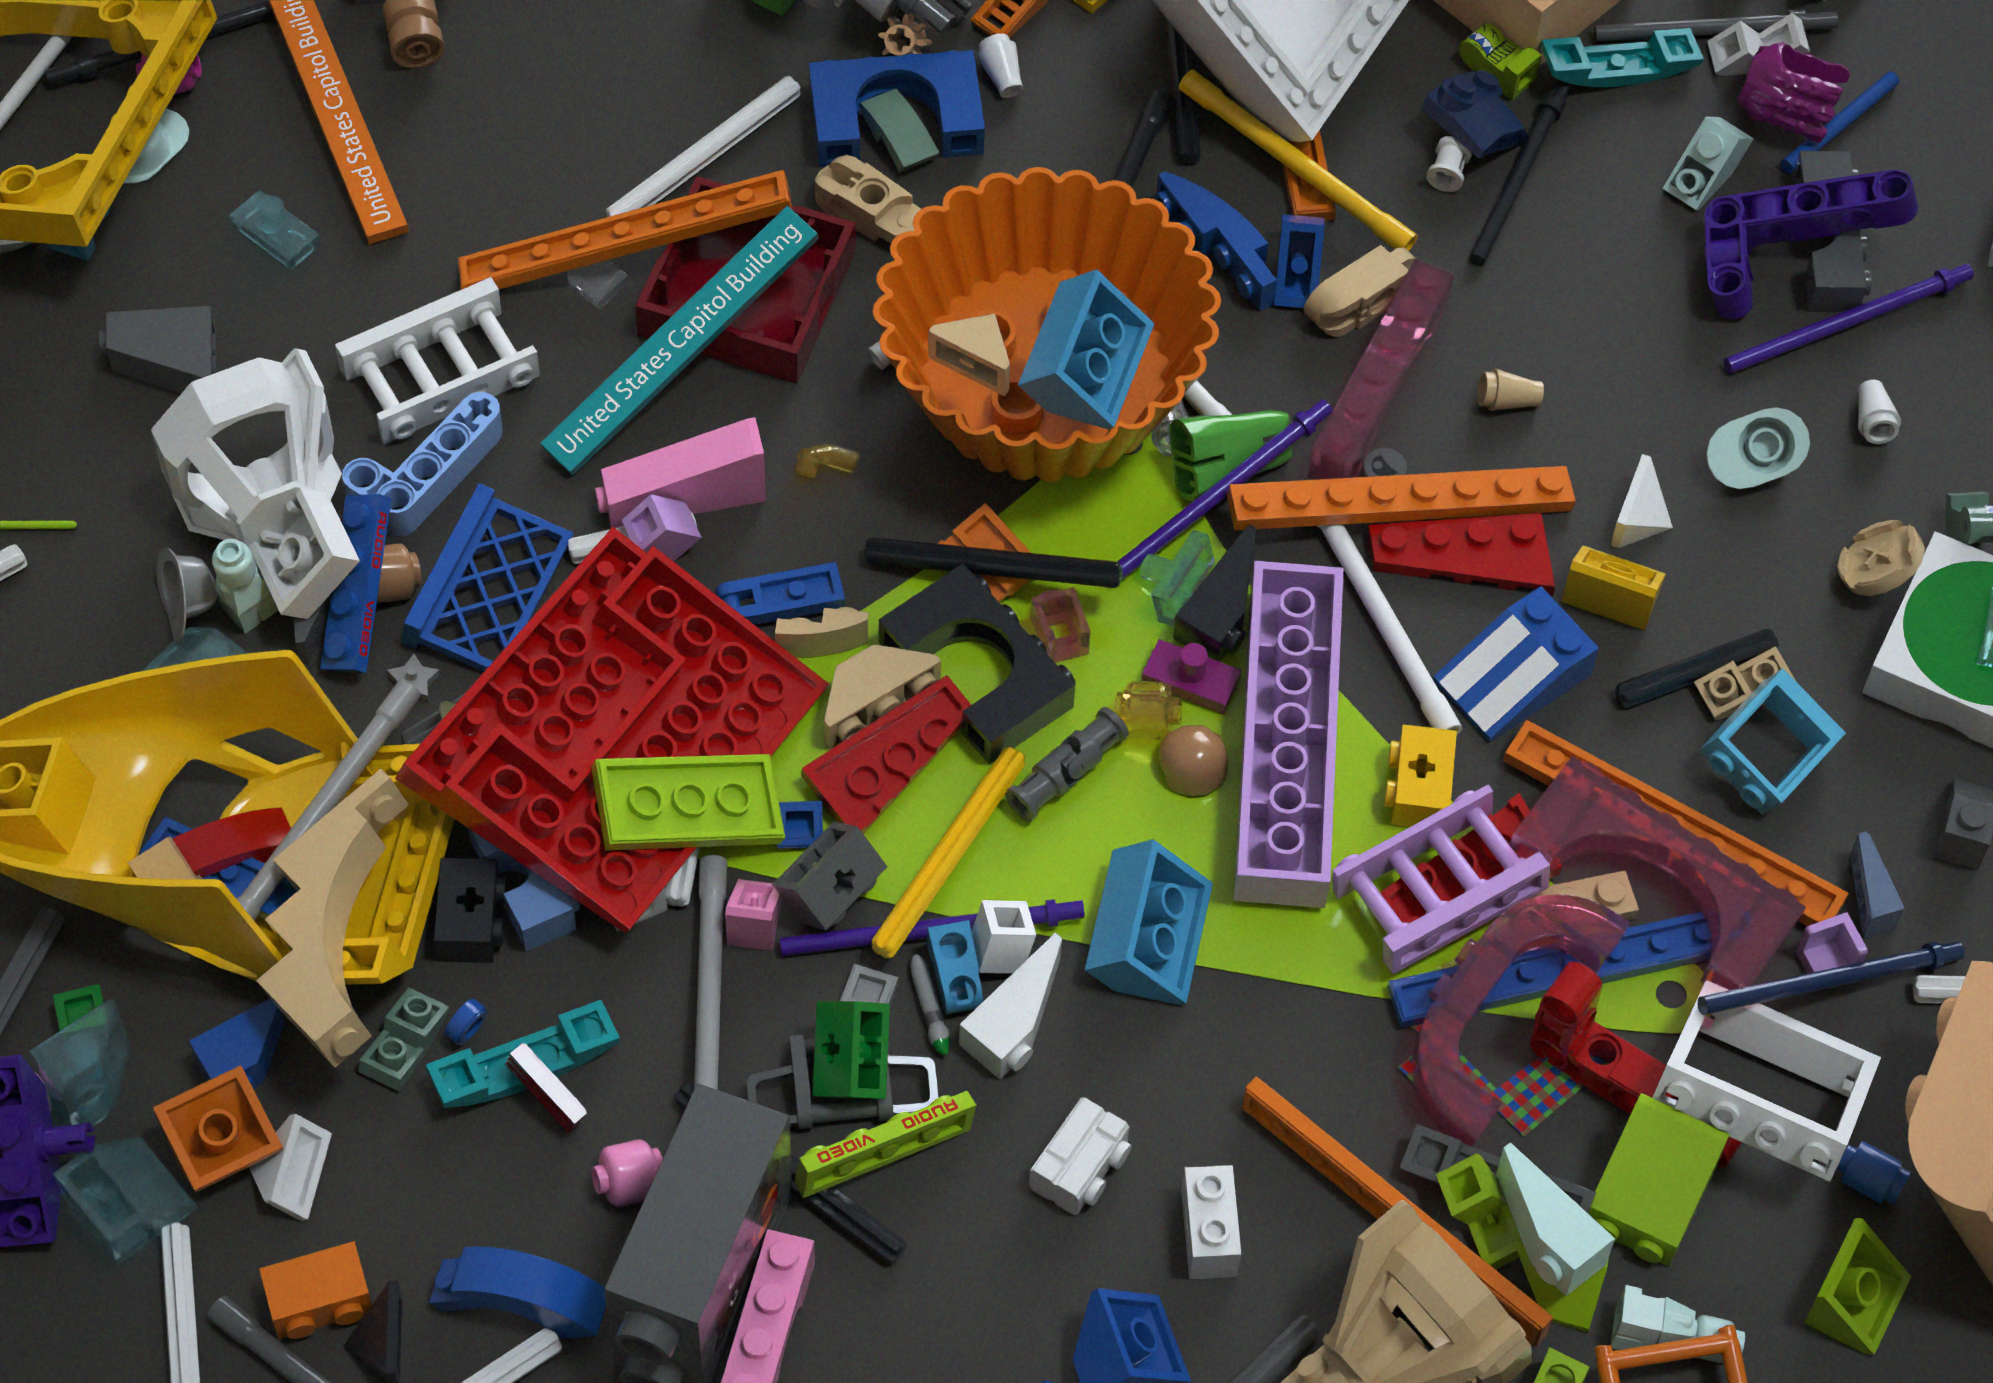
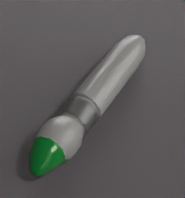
(937, 1033)

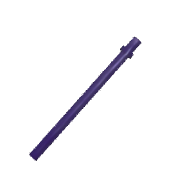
(1942, 281)
(1302, 425)
(1049, 913)

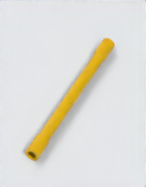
(1214, 100)

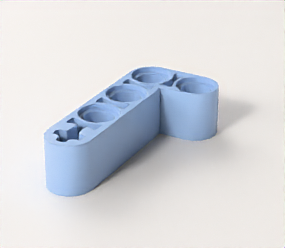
(471, 426)

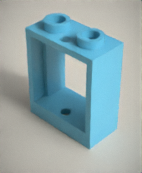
(1799, 714)

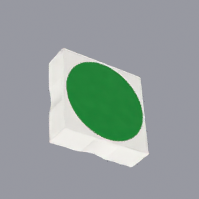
(1936, 640)

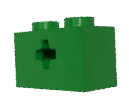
(851, 1049)

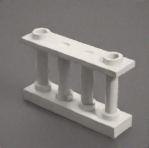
(421, 328)

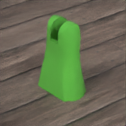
(1213, 446)

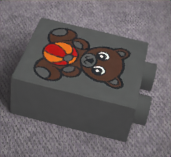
(698, 1239)

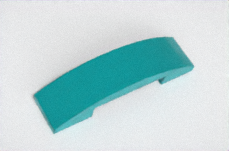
(1622, 64)
(483, 1077)

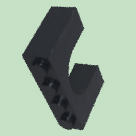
(964, 609)

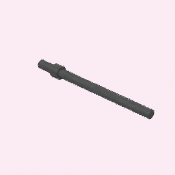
(1711, 26)

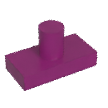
(1193, 674)

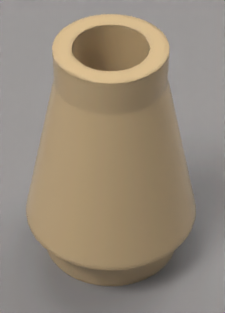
(1506, 391)

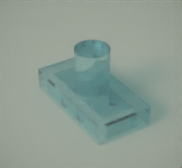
(275, 229)
(1180, 577)

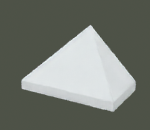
(1644, 508)
(292, 1175)

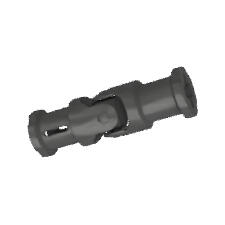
(1066, 764)

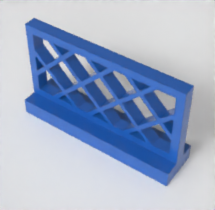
(458, 557)

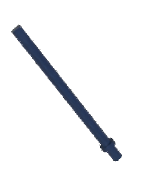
(1930, 956)

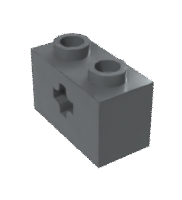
(830, 876)

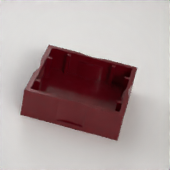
(784, 321)

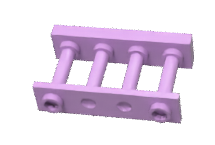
(1443, 919)

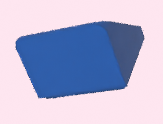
(801, 823)

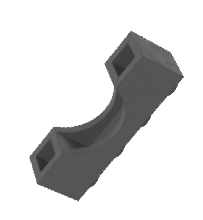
(1836, 273)

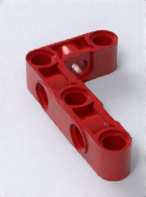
(1570, 1037)

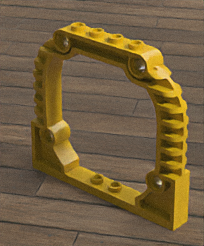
(71, 197)

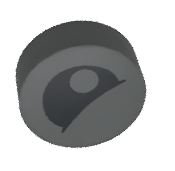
(1384, 463)

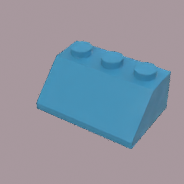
(1086, 351)
(1149, 924)

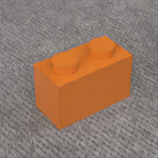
(316, 1291)

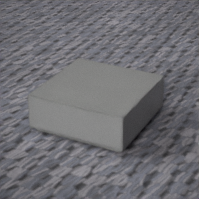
(869, 986)

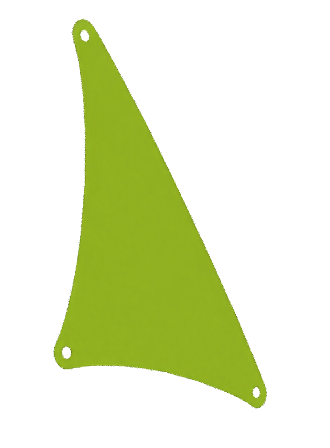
(1126, 795)

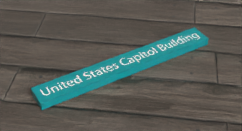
(679, 340)

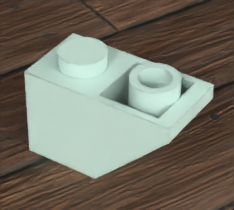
(1707, 161)

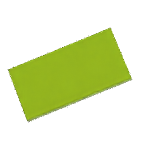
(687, 802)

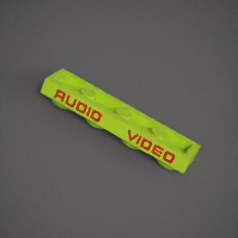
(879, 1146)

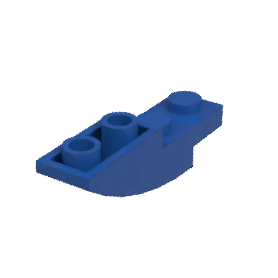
(1222, 232)

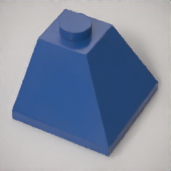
(1127, 1341)

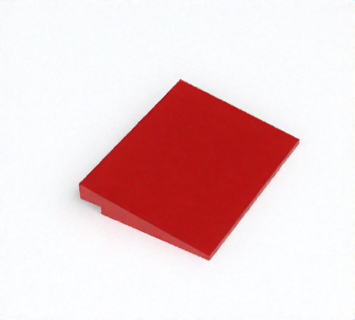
(609, 668)

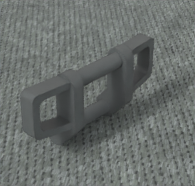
(845, 1110)

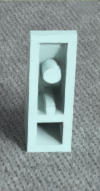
(1555, 1230)

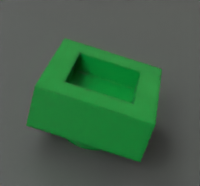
(76, 1003)

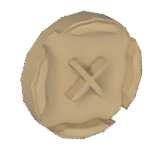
(1881, 558)

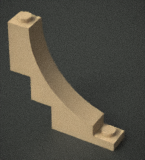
(327, 872)

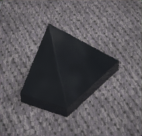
(379, 1336)

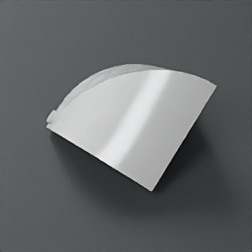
(1284, 56)

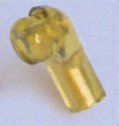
(827, 455)

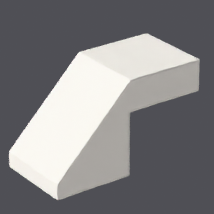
(1736, 46)

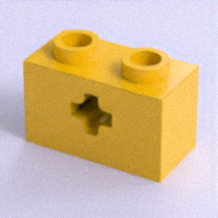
(1423, 754)

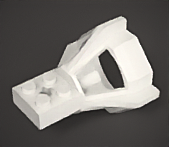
(275, 502)

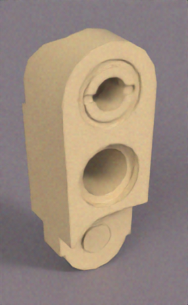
(866, 197)
(1358, 291)

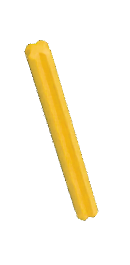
(947, 853)

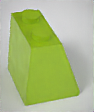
(1656, 1179)

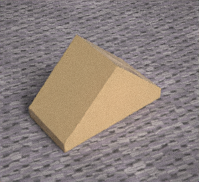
(973, 350)

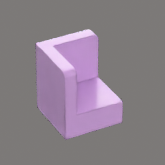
(662, 524)
(1831, 944)

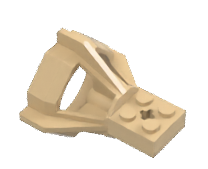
(1413, 1268)

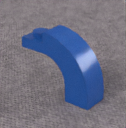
(523, 1286)

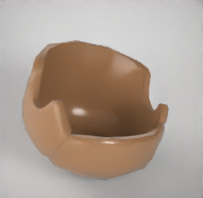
(1193, 760)

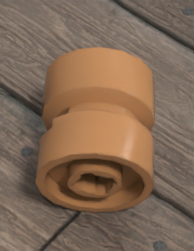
(413, 32)

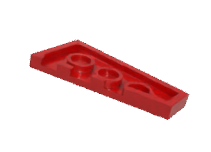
(1485, 549)
(881, 760)
(1475, 853)

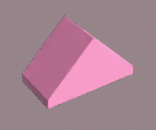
(752, 915)

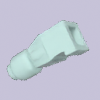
(241, 585)
(1651, 1320)

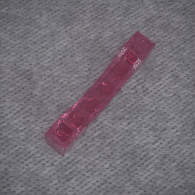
(1368, 393)

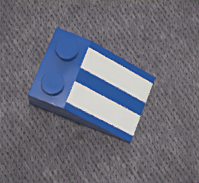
(1518, 665)

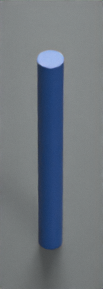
(1845, 118)

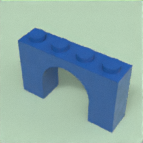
(940, 80)

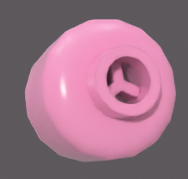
(626, 1172)

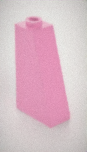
(705, 472)

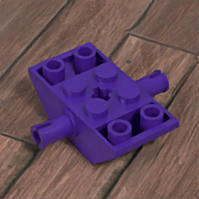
(31, 1156)

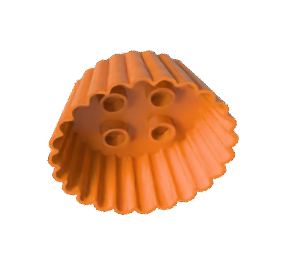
(1004, 256)

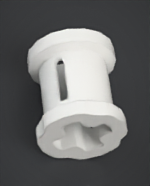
(1449, 165)

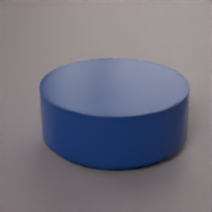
(466, 1022)

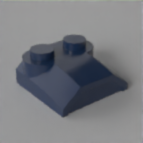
(1474, 113)

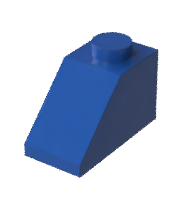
(1298, 259)
(242, 1041)

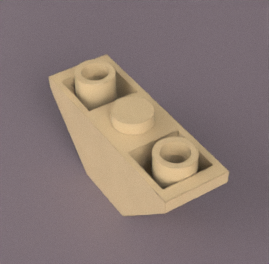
(873, 686)

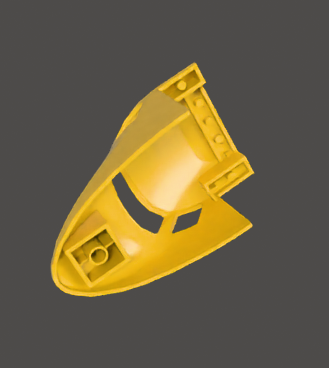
(97, 758)

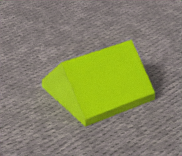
(1859, 1291)

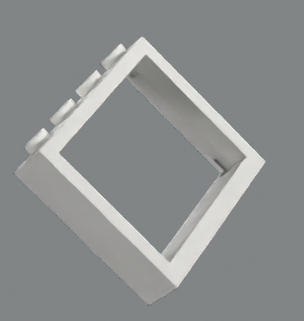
(1754, 1119)

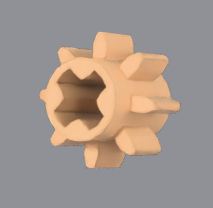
(911, 30)

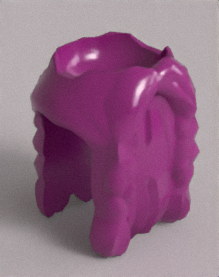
(1792, 90)

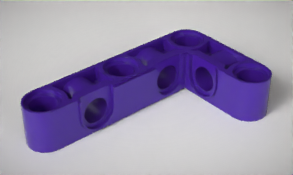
(1794, 214)

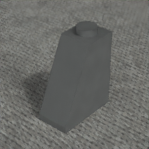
(161, 345)

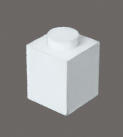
(1002, 935)

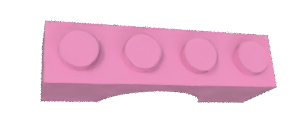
(770, 1308)

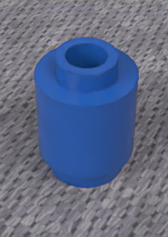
(1873, 1172)

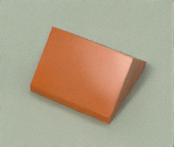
(217, 1129)

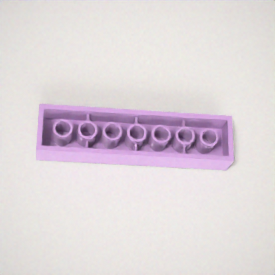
(1289, 735)

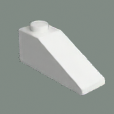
(1007, 1022)

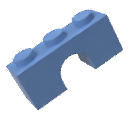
(536, 907)

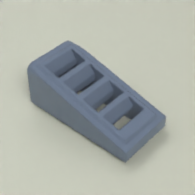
(1875, 892)

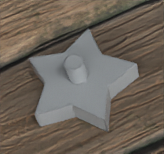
(416, 674)

